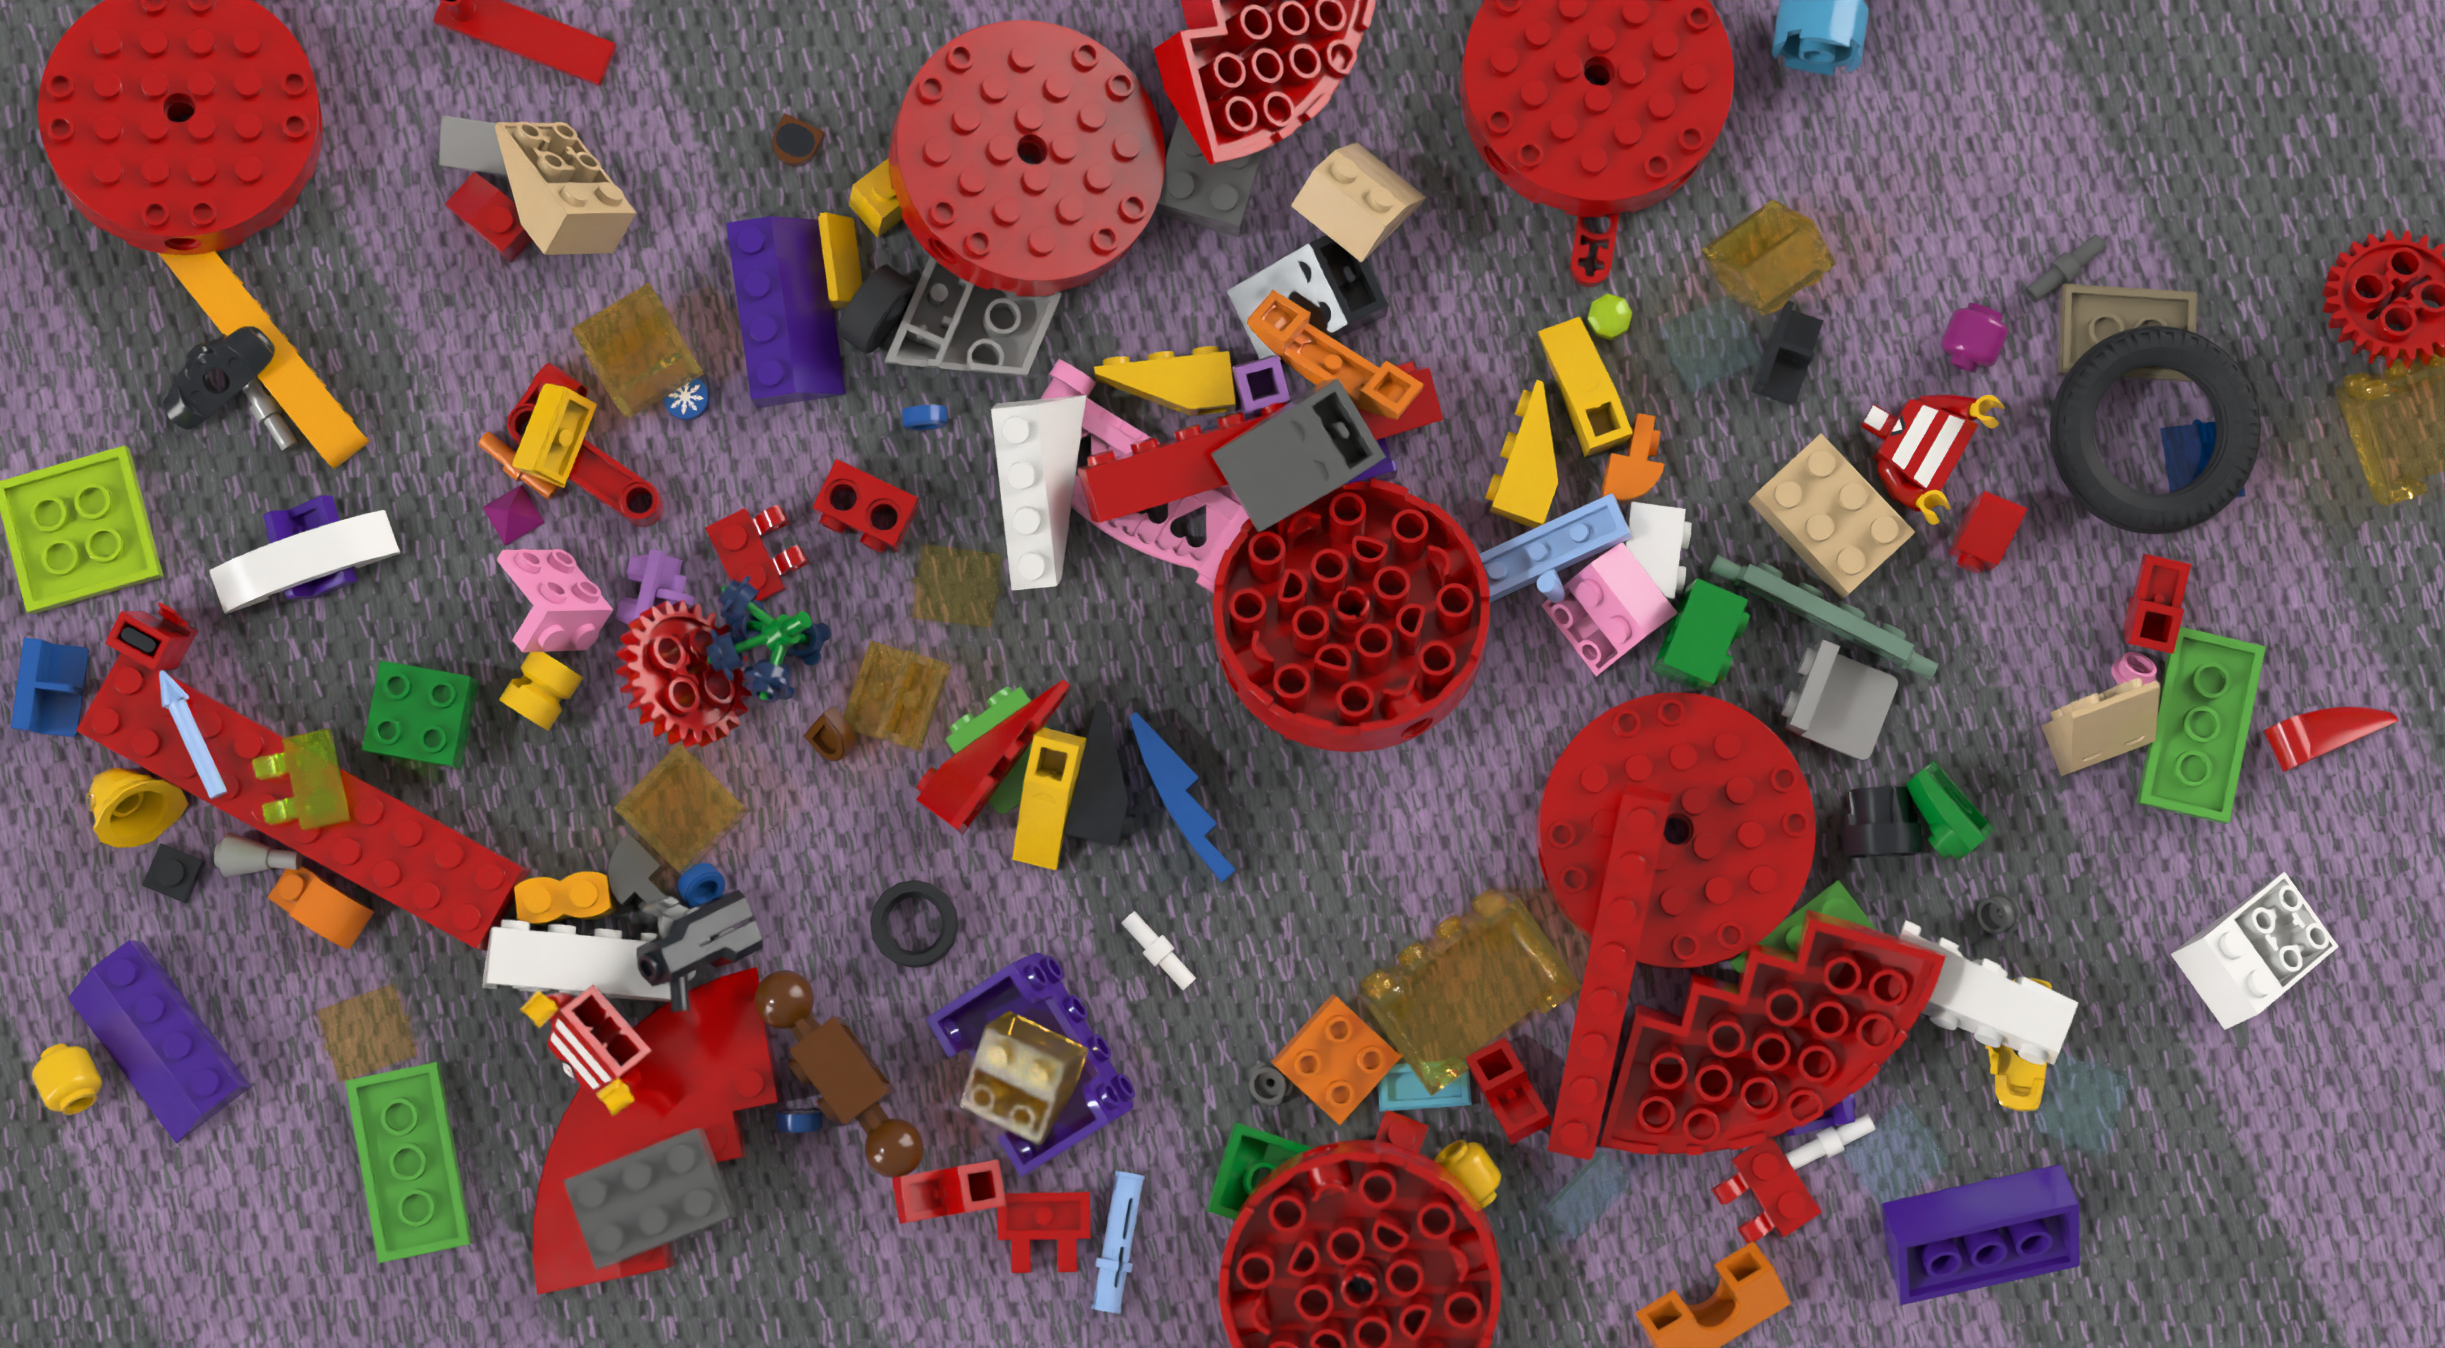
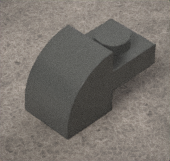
(633, 874)

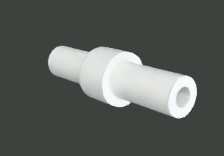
(1158, 950)
(1830, 1141)

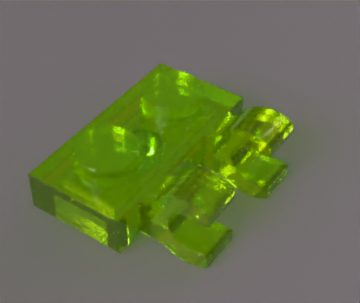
(314, 779)

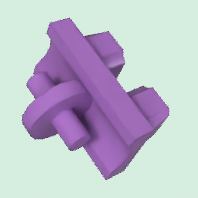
(659, 584)

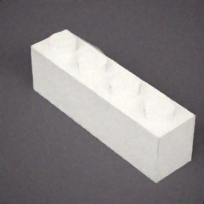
(1036, 471)
(567, 962)
(1994, 1008)

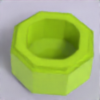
(1609, 316)

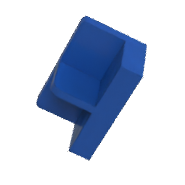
(49, 688)

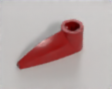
(2322, 731)

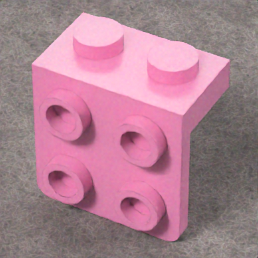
(566, 604)

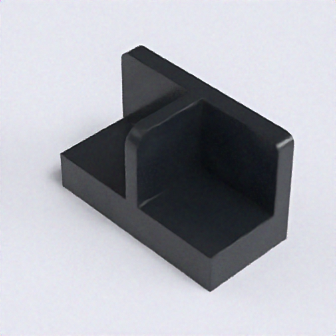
(1787, 355)

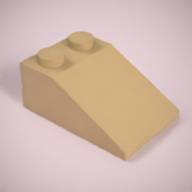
(1356, 200)

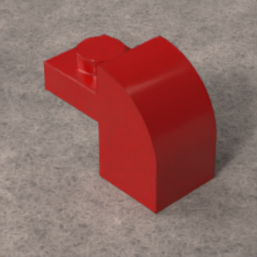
(948, 1191)

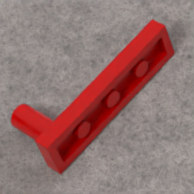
(529, 36)

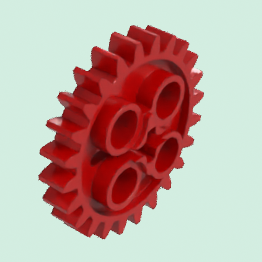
(2372, 271)
(673, 678)

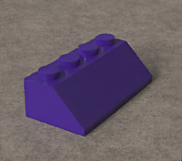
(785, 310)
(157, 1039)
(1982, 1234)

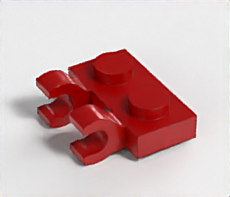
(744, 552)
(1774, 1186)
(1044, 1217)

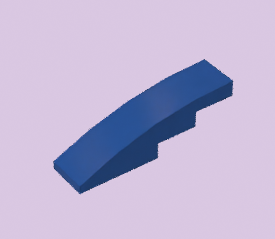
(1173, 782)

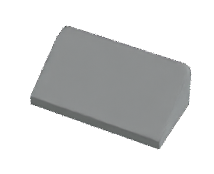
(470, 146)

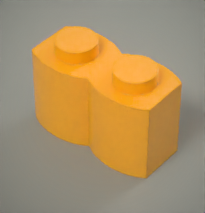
(553, 901)

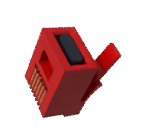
(150, 640)

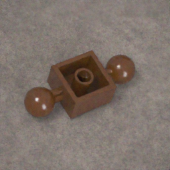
(841, 1073)

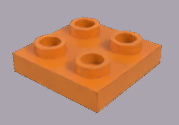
(1336, 1059)

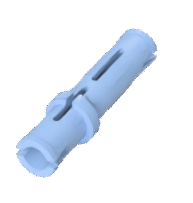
(1117, 1242)

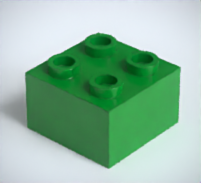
(1701, 635)
(420, 715)

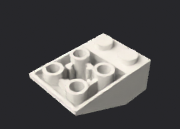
(2254, 952)

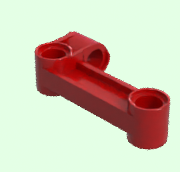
(592, 468)

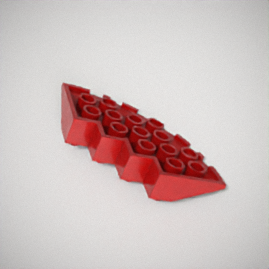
(1258, 68)
(1772, 1046)
(695, 1077)

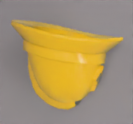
(132, 807)

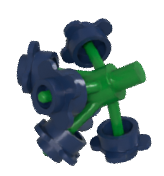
(753, 627)

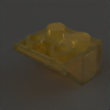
(1022, 1076)

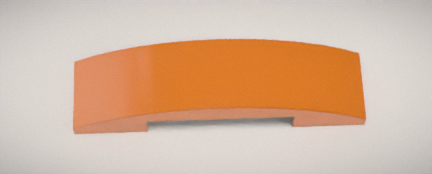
(1319, 358)

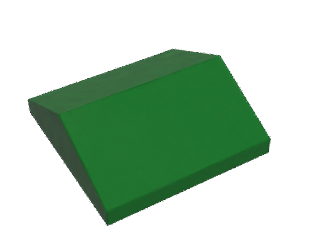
(1245, 1163)

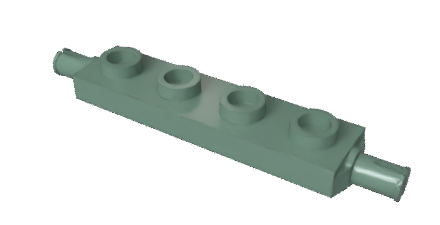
(1842, 620)

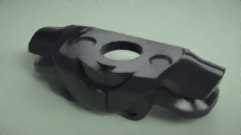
(239, 355)

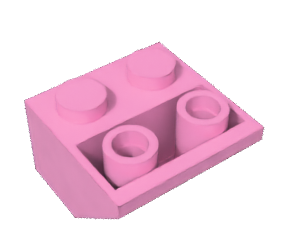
(1609, 608)

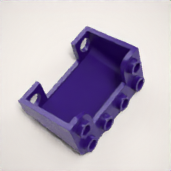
(1035, 992)

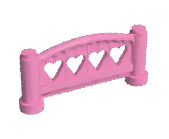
(1136, 530)

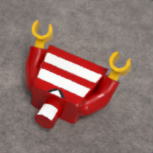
(1925, 445)
(592, 1043)

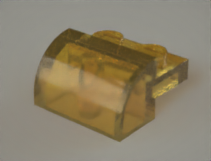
(896, 696)

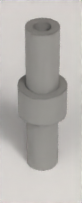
(267, 412)

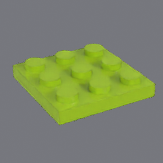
(78, 530)

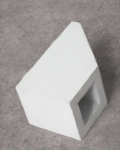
(1657, 543)

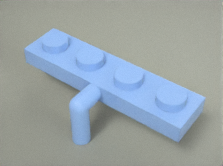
(1554, 547)

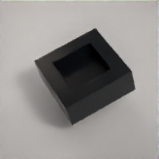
(173, 873)

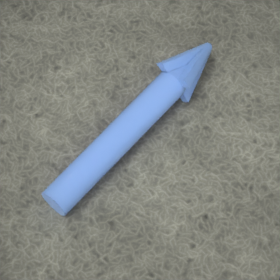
(174, 699)

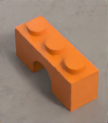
(1745, 1297)

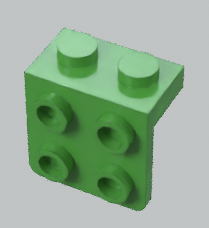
(969, 729)

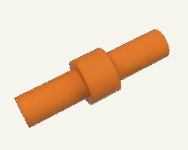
(505, 456)

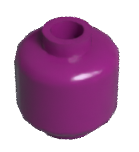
(1974, 337)

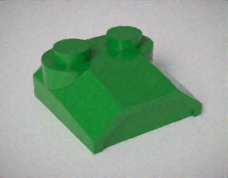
(1949, 812)

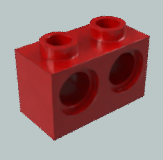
(872, 497)

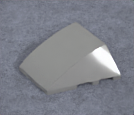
(970, 327)

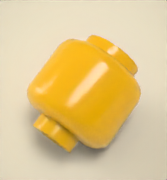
(67, 1079)
(1473, 1168)

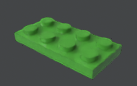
(2201, 726)
(409, 1162)

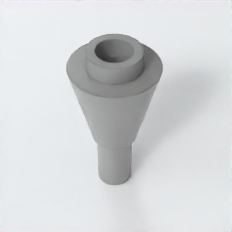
(241, 856)

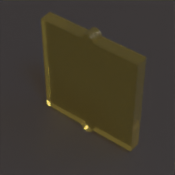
(956, 586)
(366, 1032)

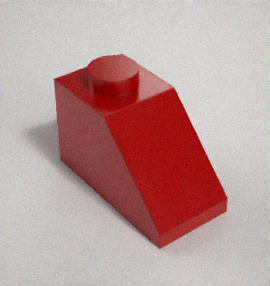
(490, 216)
(1985, 532)

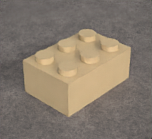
(1831, 516)

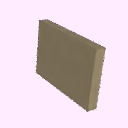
(2098, 312)

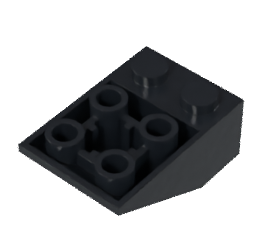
(1323, 281)

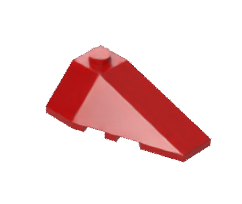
(975, 773)

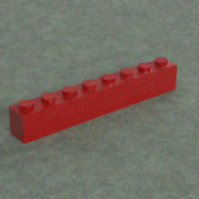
(1185, 467)
(1609, 971)

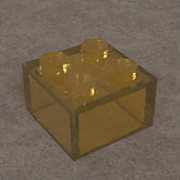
(1769, 257)
(637, 351)
(681, 809)

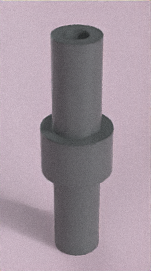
(2065, 268)

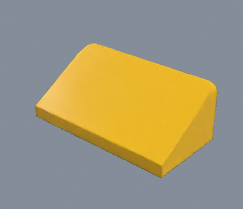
(840, 258)
(554, 434)

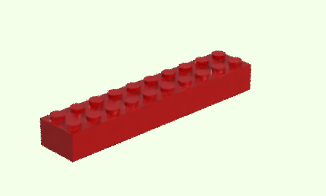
(381, 847)

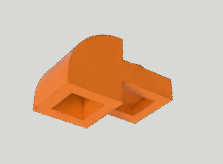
(1633, 475)
(321, 906)

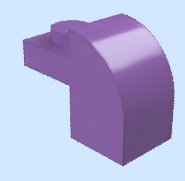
(1259, 384)

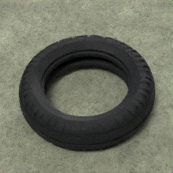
(2235, 418)

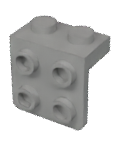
(1838, 702)

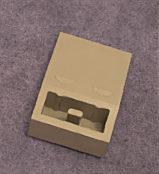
(562, 190)
(2103, 725)

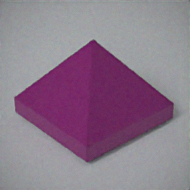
(513, 515)

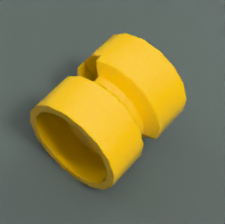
(541, 689)

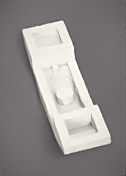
(303, 559)

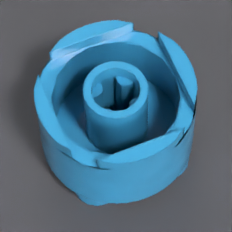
(1820, 34)

